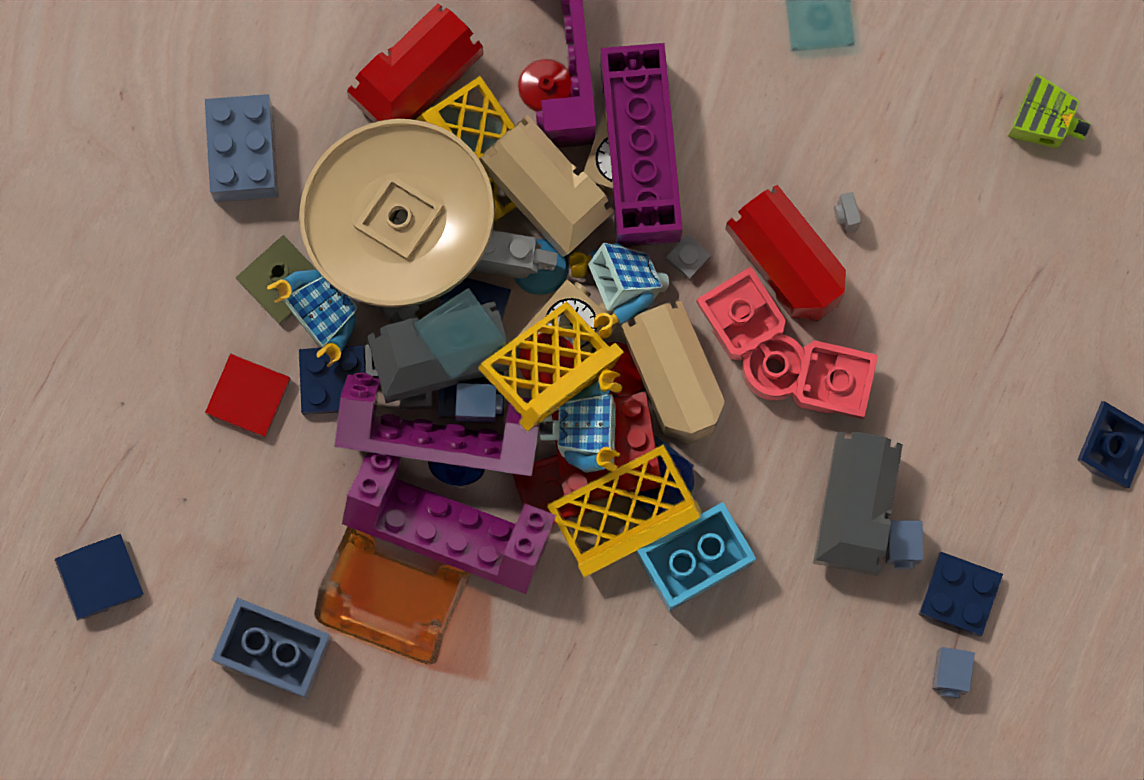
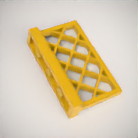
(433, 116)
(563, 388)
(637, 536)

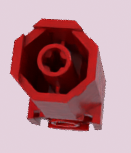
(416, 68)
(789, 255)

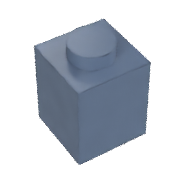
(477, 403)
(905, 544)
(953, 672)

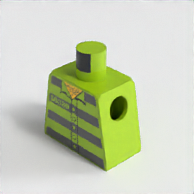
(1048, 115)

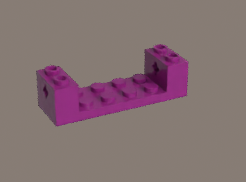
(572, 119)
(641, 144)
(421, 439)
(444, 527)

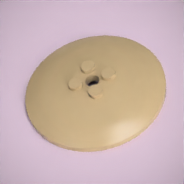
(388, 170)

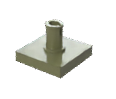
(271, 266)

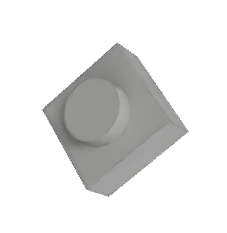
(847, 212)
(688, 257)

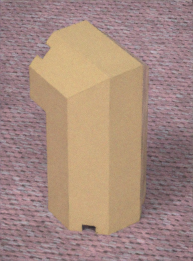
(544, 187)
(675, 372)

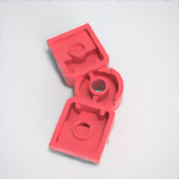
(816, 376)

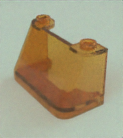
(389, 599)

